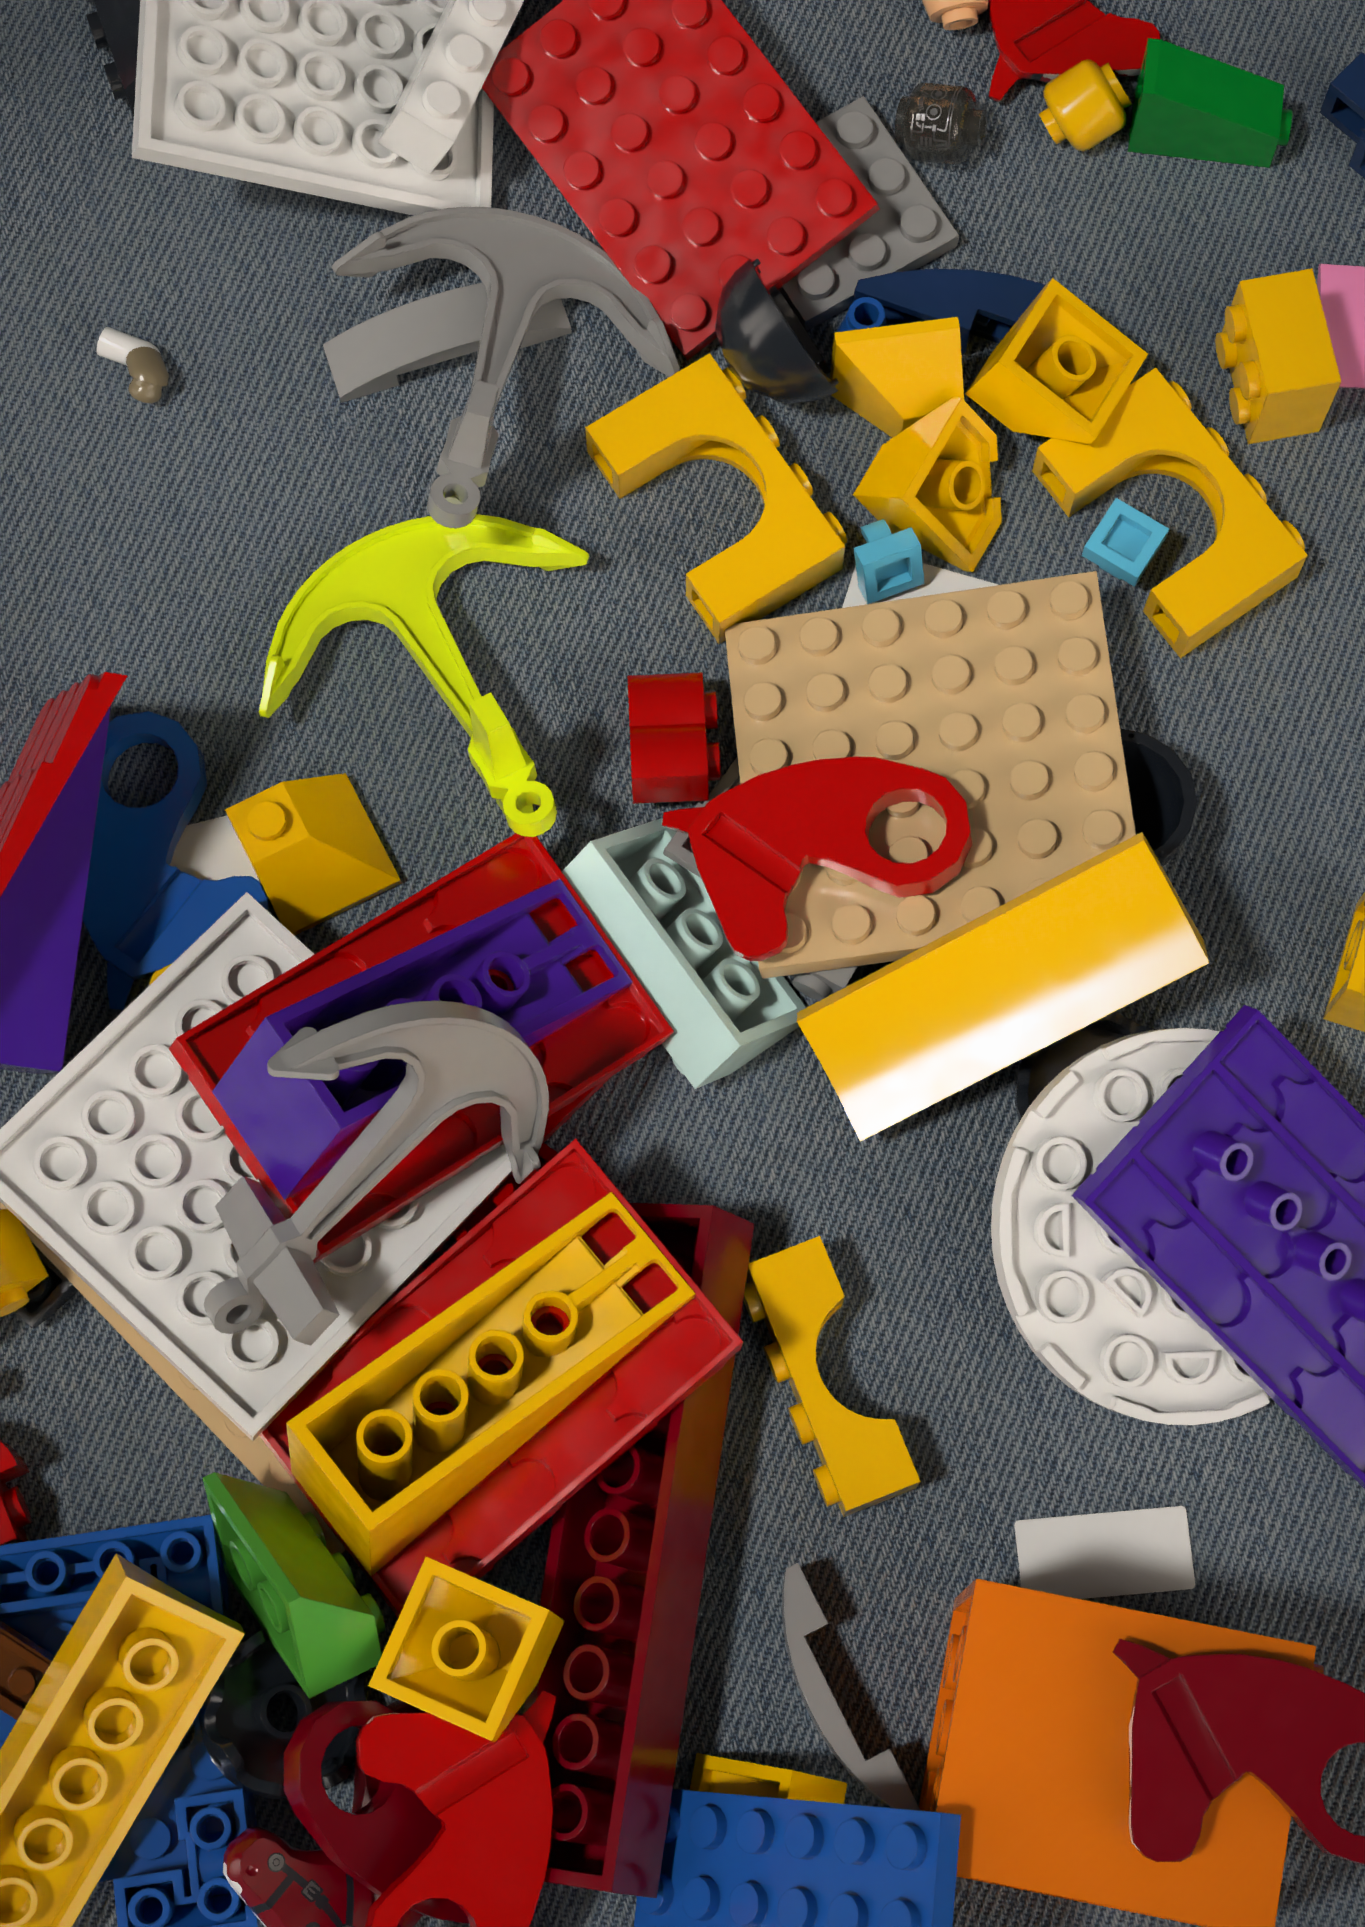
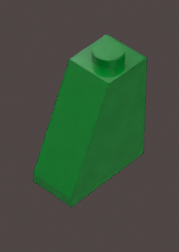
(1205, 109)

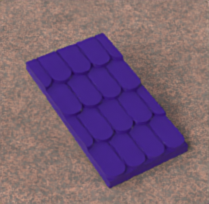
(1254, 1221)

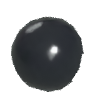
(768, 342)
(1159, 793)

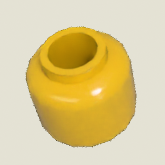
(1084, 105)

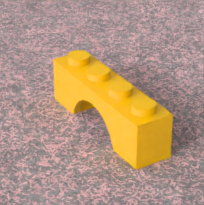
(859, 1455)

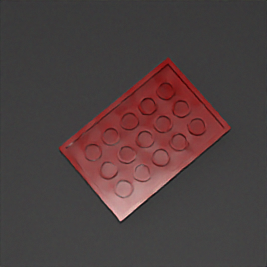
(676, 149)

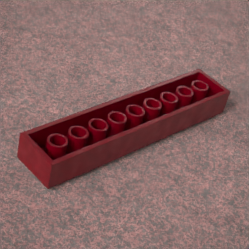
(629, 1587)

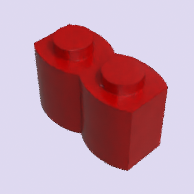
(669, 737)

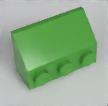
(294, 1583)

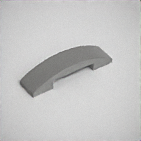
(422, 335)
(800, 1620)

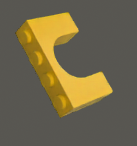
(705, 417)
(1160, 435)

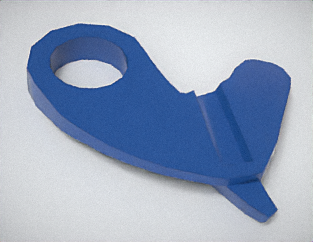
(134, 901)

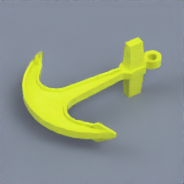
(396, 583)

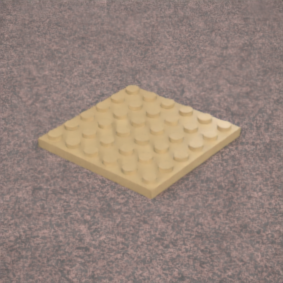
(977, 685)

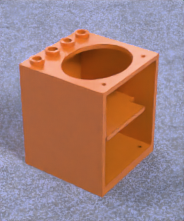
(1039, 1760)

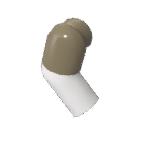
(141, 359)

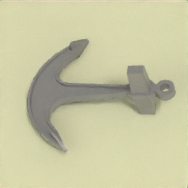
(522, 268)
(453, 1061)

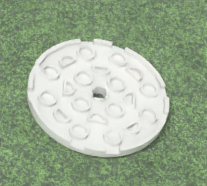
(1065, 1279)

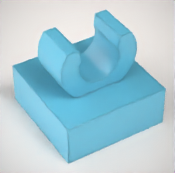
(1125, 542)
(887, 561)

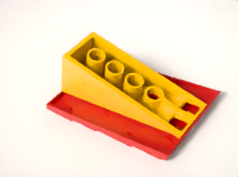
(500, 1380)

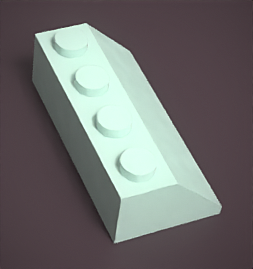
(680, 953)

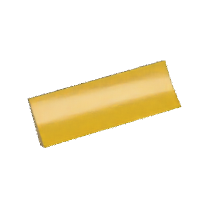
(1003, 986)
(100, 1738)

